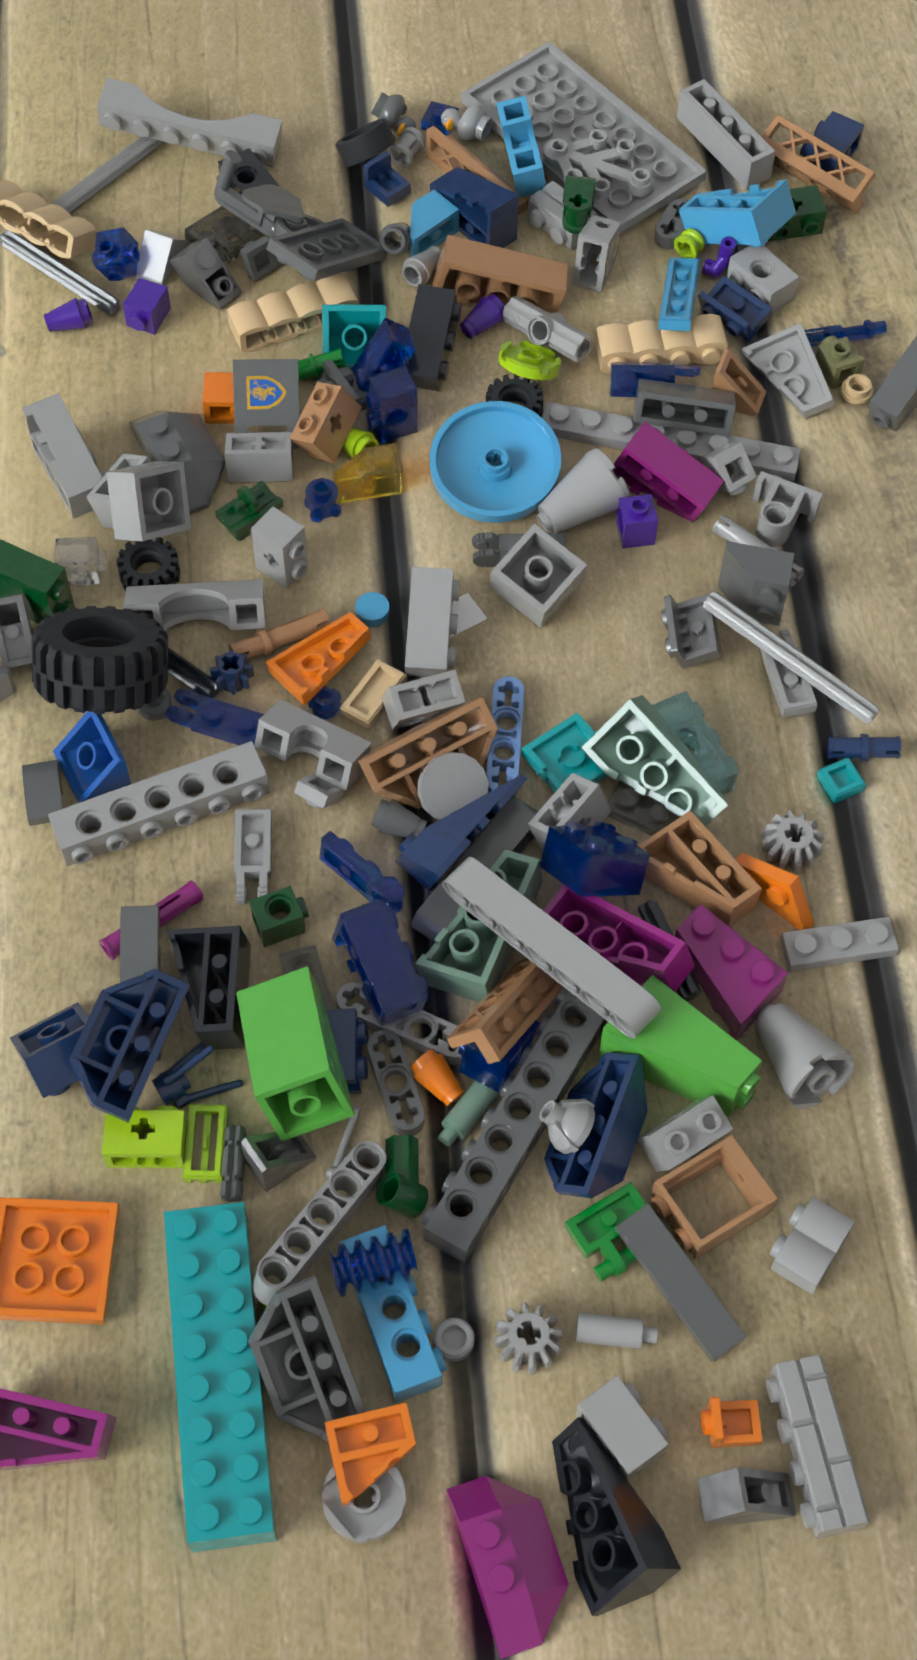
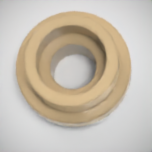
(857, 389)

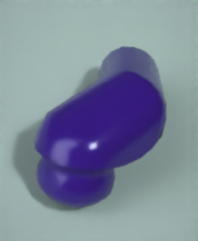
(717, 267)

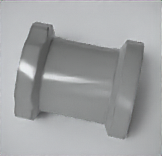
(407, 147)

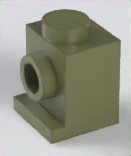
(837, 355)

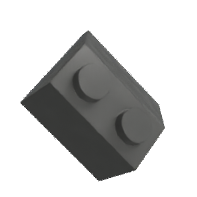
(756, 580)

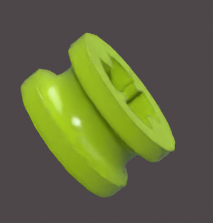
(689, 243)

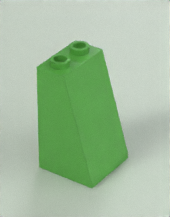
(688, 1053)
(293, 1054)

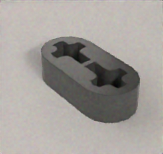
(669, 222)

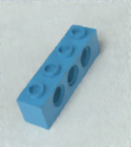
(404, 1374)

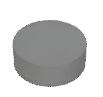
(454, 1339)

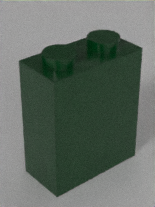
(37, 579)

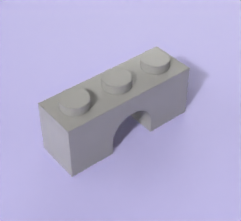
(292, 730)

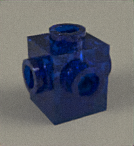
(116, 254)

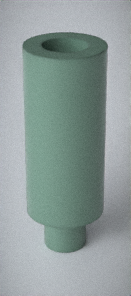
(467, 1113)

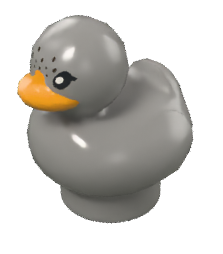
(472, 123)

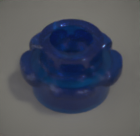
(326, 709)

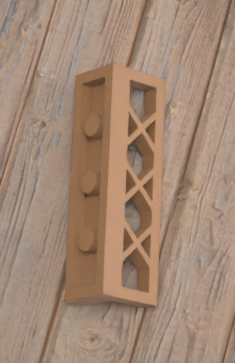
(449, 154)
(814, 175)
(507, 1011)

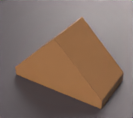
(733, 376)

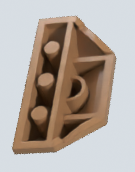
(397, 764)

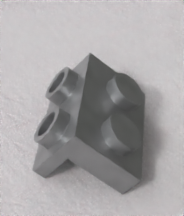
(691, 631)

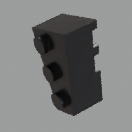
(433, 335)
(216, 968)

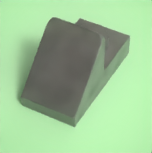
(14, 632)

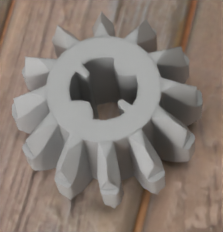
(779, 838)
(540, 1330)

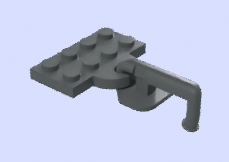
(297, 238)

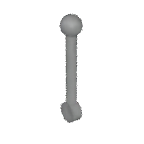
(344, 1142)

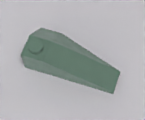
(652, 758)

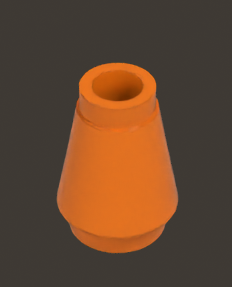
(437, 1077)

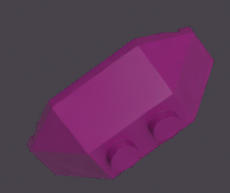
(510, 1561)

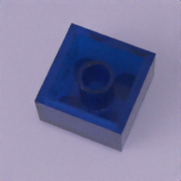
(594, 859)

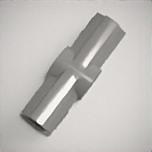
(547, 329)

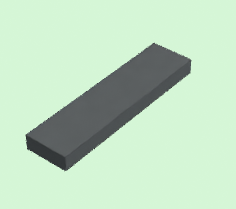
(680, 1282)

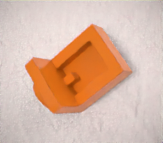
(731, 1423)

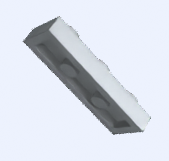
(839, 944)

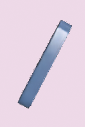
(506, 738)

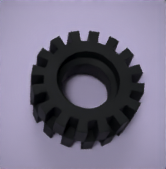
(517, 390)
(146, 552)

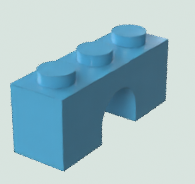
(521, 146)

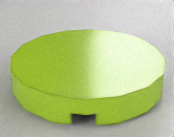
(529, 360)

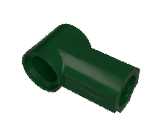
(400, 1185)

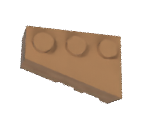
(700, 870)

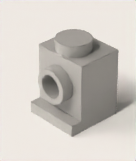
(738, 463)

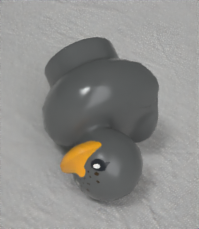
(391, 109)

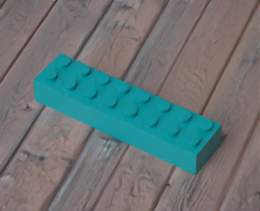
(218, 1379)

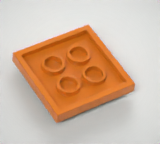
(56, 1259)

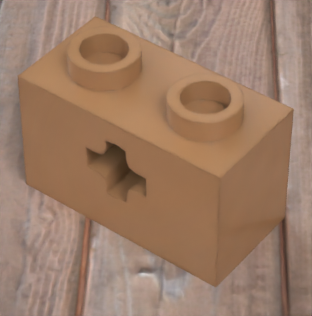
(325, 422)

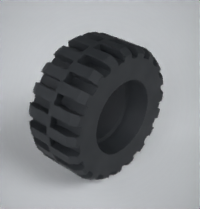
(99, 659)

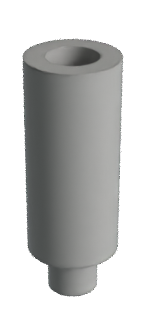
(613, 1331)

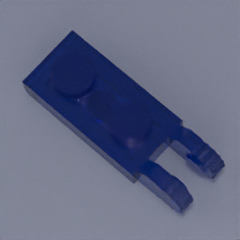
(625, 375)
(215, 718)
(359, 873)

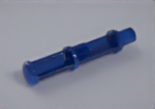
(858, 332)

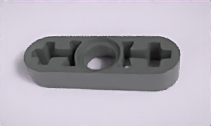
(397, 1055)

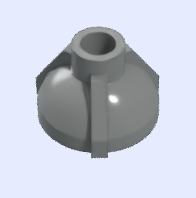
(568, 1123)

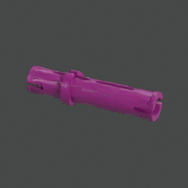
(169, 908)

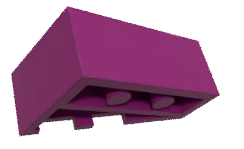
(667, 472)
(730, 970)
(50, 1432)

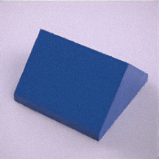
(91, 759)

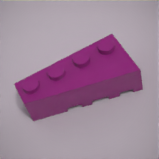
(623, 938)

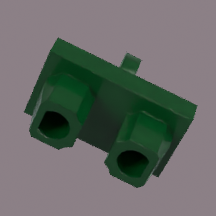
(247, 509)

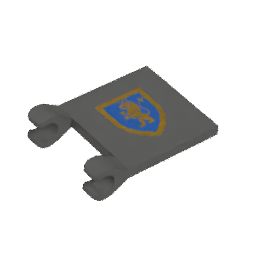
(266, 393)

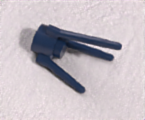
(173, 1082)

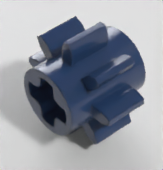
(232, 672)

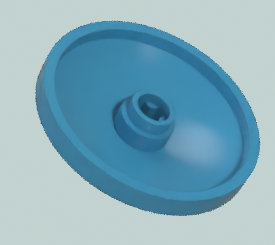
(495, 461)

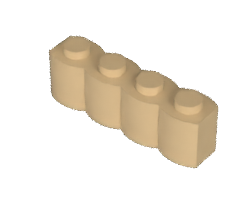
(44, 222)
(286, 314)
(646, 344)

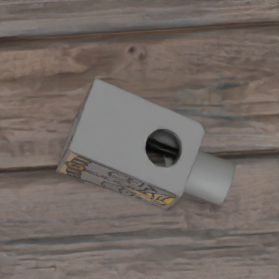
(600, 241)

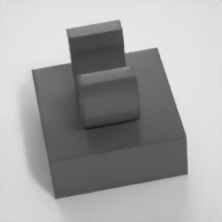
(257, 259)

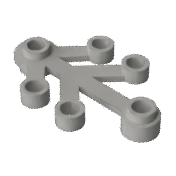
(563, 153)

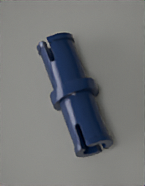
(864, 747)

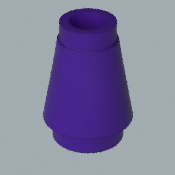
(69, 316)
(483, 316)

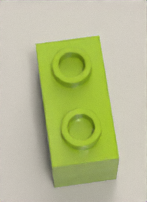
(162, 1147)

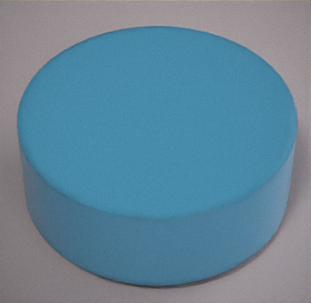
(372, 609)

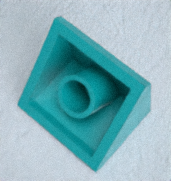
(350, 328)

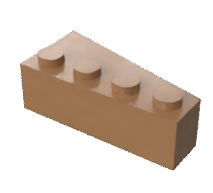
(485, 269)

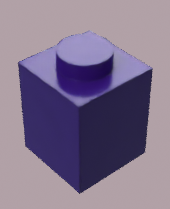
(146, 306)

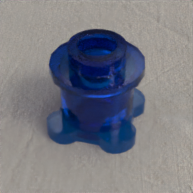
(321, 499)

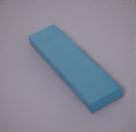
(679, 294)

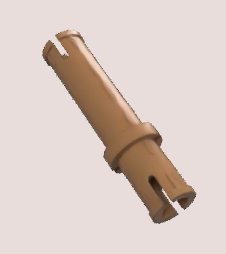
(266, 641)

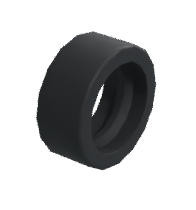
(365, 142)

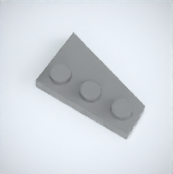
(792, 369)

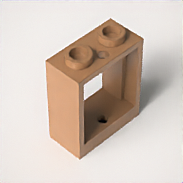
(744, 1176)

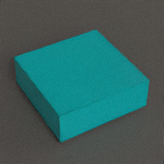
(841, 780)

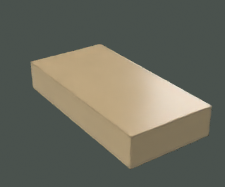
(365, 701)

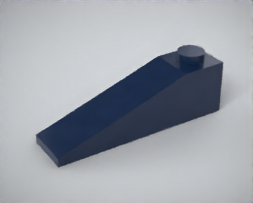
(441, 843)

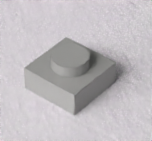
(318, 792)

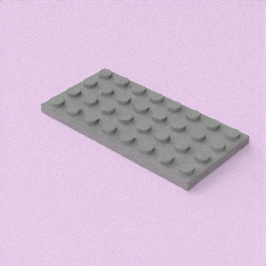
(568, 106)

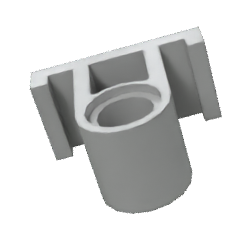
(782, 507)

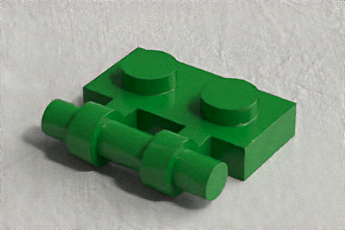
(595, 1231)

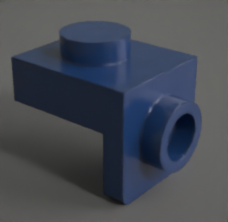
(384, 180)

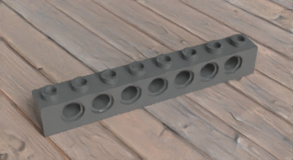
(461, 1234)

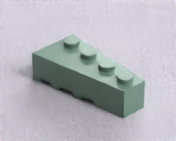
(468, 954)

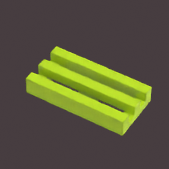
(204, 1174)

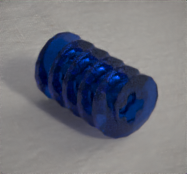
(373, 1262)

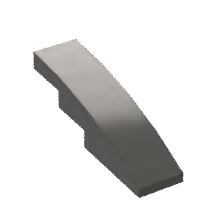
(139, 942)

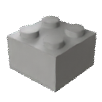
(148, 500)
(537, 575)

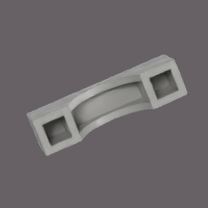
(233, 603)

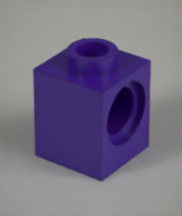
(637, 521)

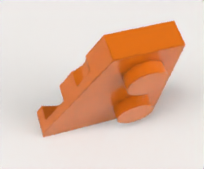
(779, 891)
(368, 1447)

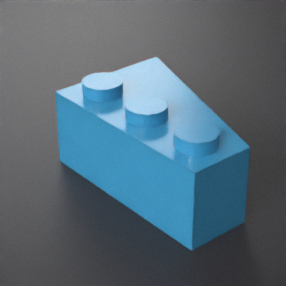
(744, 216)

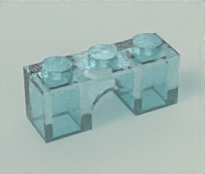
(689, 724)

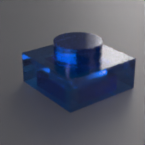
(433, 117)

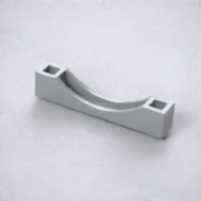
(129, 110)

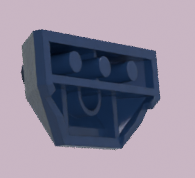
(125, 1040)
(620, 1111)

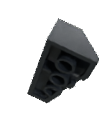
(615, 1535)

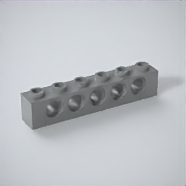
(168, 788)

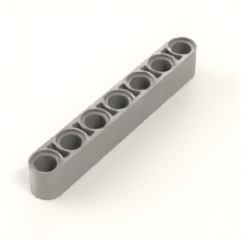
(552, 947)

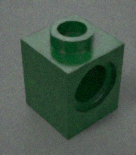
(276, 930)

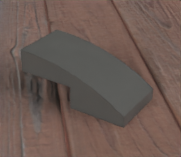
(42, 790)

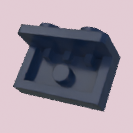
(739, 309)

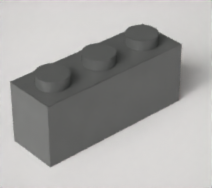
(684, 407)

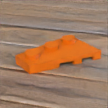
(319, 657)

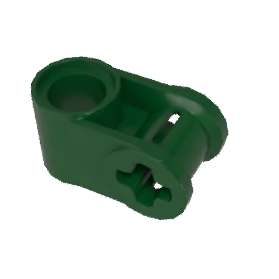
(577, 202)

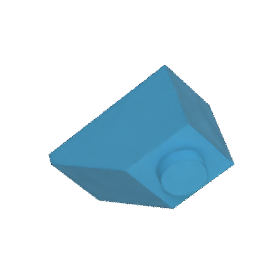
(431, 222)

